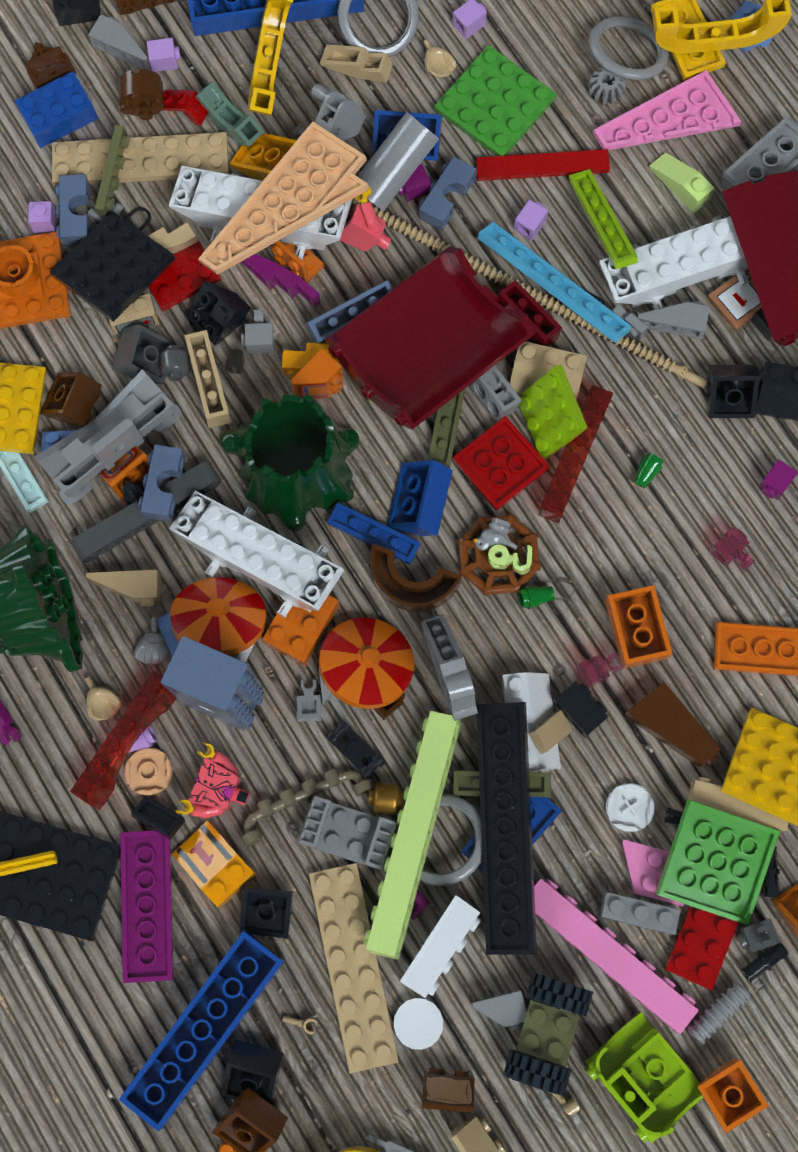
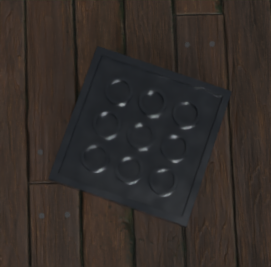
(112, 265)

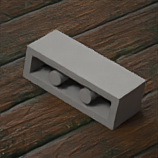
(639, 913)

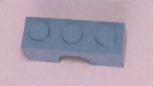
(454, 177)
(72, 193)
(163, 463)

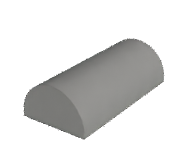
(397, 159)

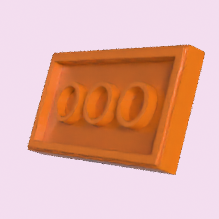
(756, 649)

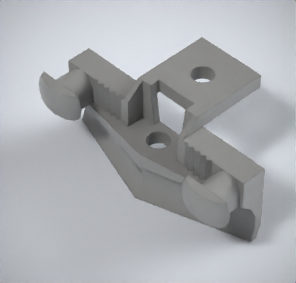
(108, 437)

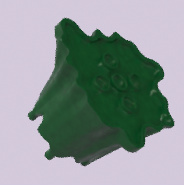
(293, 458)
(37, 602)

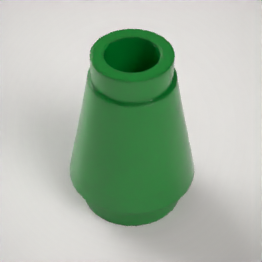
(648, 469)
(534, 596)

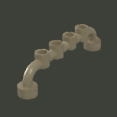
(289, 799)

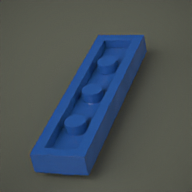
(373, 532)

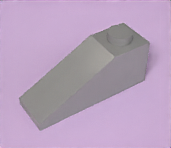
(114, 40)
(683, 319)

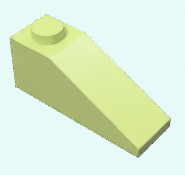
(683, 181)

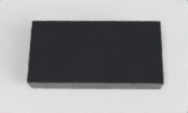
(158, 817)

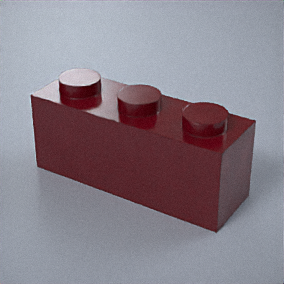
(545, 326)

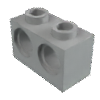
(496, 394)

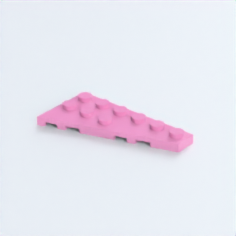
(681, 111)

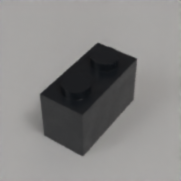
(581, 708)

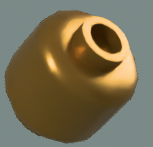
(386, 798)

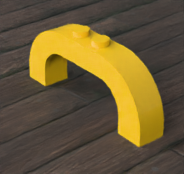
(719, 35)
(267, 55)

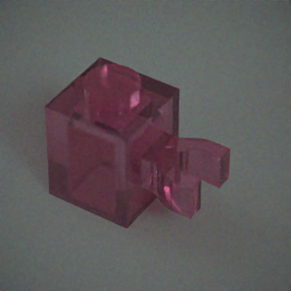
(731, 548)
(596, 671)

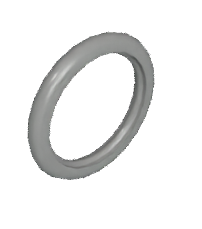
(391, 50)
(616, 69)
(476, 857)

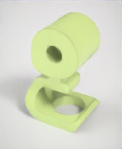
(500, 558)

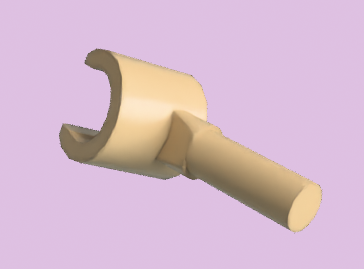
(299, 1022)
(570, 1107)

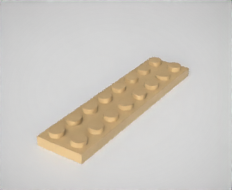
(145, 157)
(353, 969)

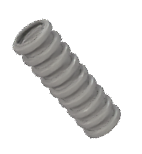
(718, 1013)

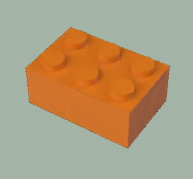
(638, 627)
(300, 631)

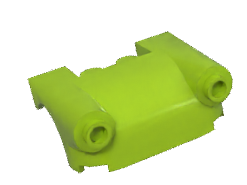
(645, 1078)

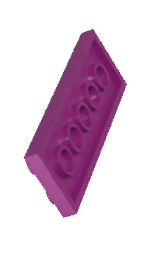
(146, 907)

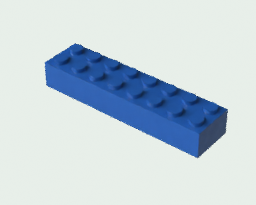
(233, 15)
(201, 1031)

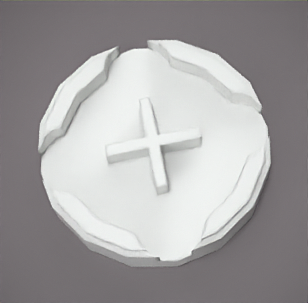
(629, 807)
(418, 1023)

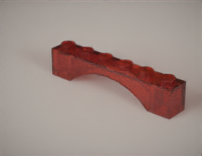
(574, 456)
(100, 775)

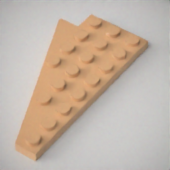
(302, 187)

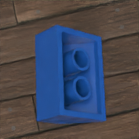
(387, 120)
(420, 498)

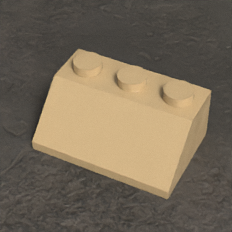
(536, 360)
(474, 1136)

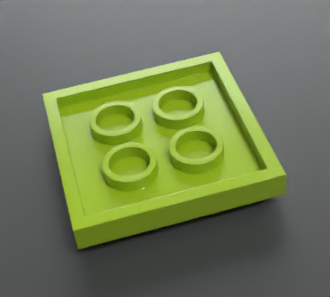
(552, 412)

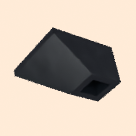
(217, 311)

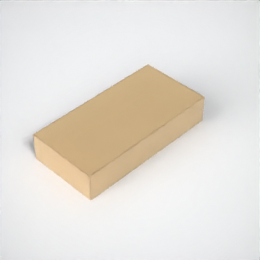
(550, 732)

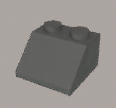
(139, 351)

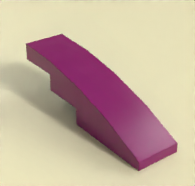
(274, 274)

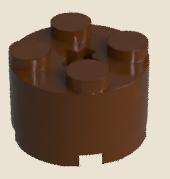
(141, 93)

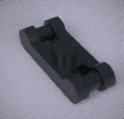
(355, 749)

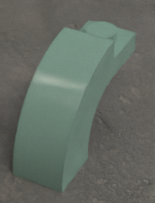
(227, 117)

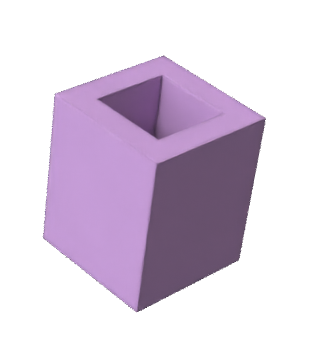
(469, 18)
(163, 54)
(42, 217)
(531, 219)

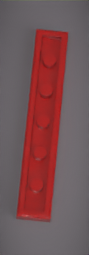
(542, 165)

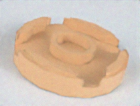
(148, 771)

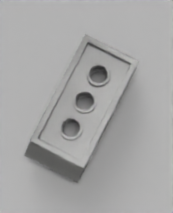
(770, 155)

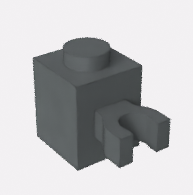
(758, 935)

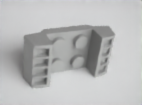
(348, 833)

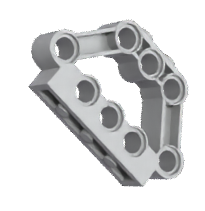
(449, 667)

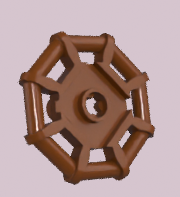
(482, 557)

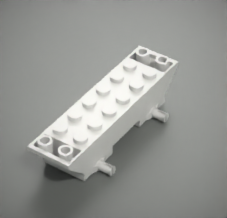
(216, 197)
(678, 263)
(257, 552)

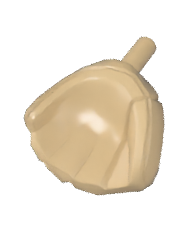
(438, 61)
(101, 702)

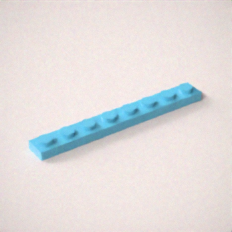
(554, 282)

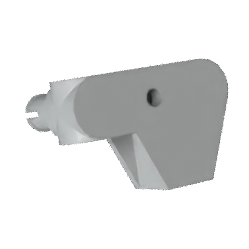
(343, 114)

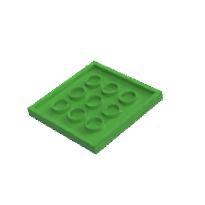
(495, 102)
(717, 862)

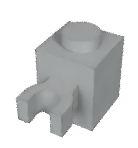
(258, 336)

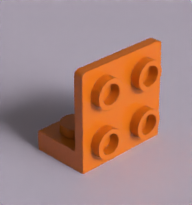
(285, 256)

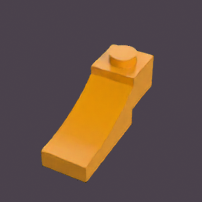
(295, 360)

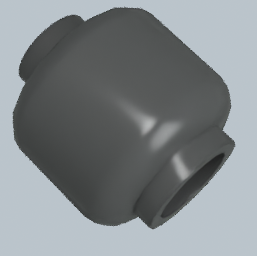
(175, 363)

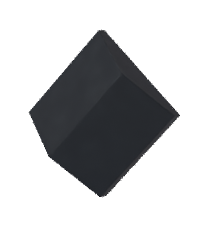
(266, 911)

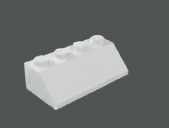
(536, 692)
(440, 946)

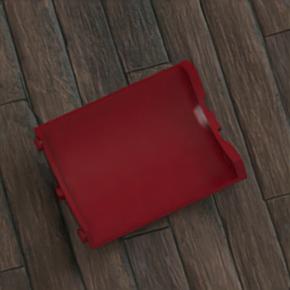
(768, 234)
(428, 339)

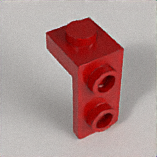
(187, 103)

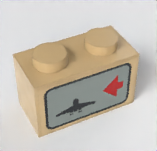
(140, 312)

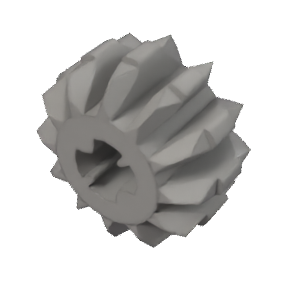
(606, 86)

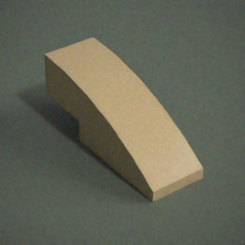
(357, 62)
(175, 240)

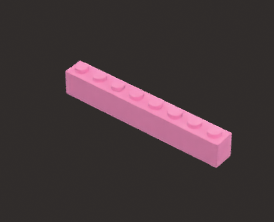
(612, 958)

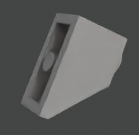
(504, 1009)

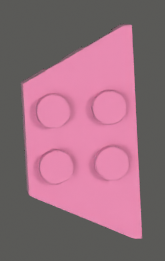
(645, 869)

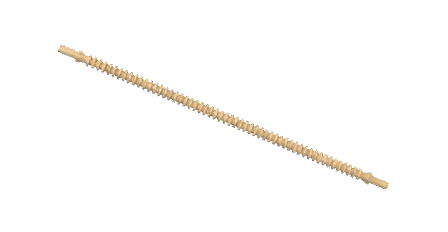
(680, 371)

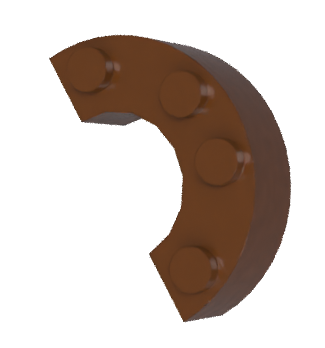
(408, 594)

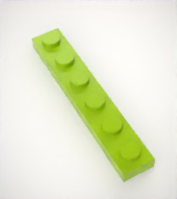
(603, 219)

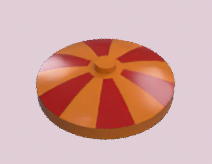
(219, 614)
(366, 663)

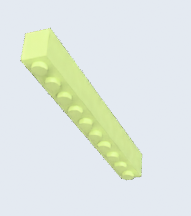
(413, 836)

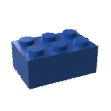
(56, 109)

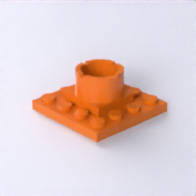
(26, 285)

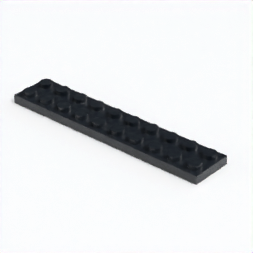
(506, 829)

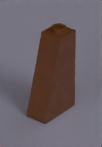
(674, 725)

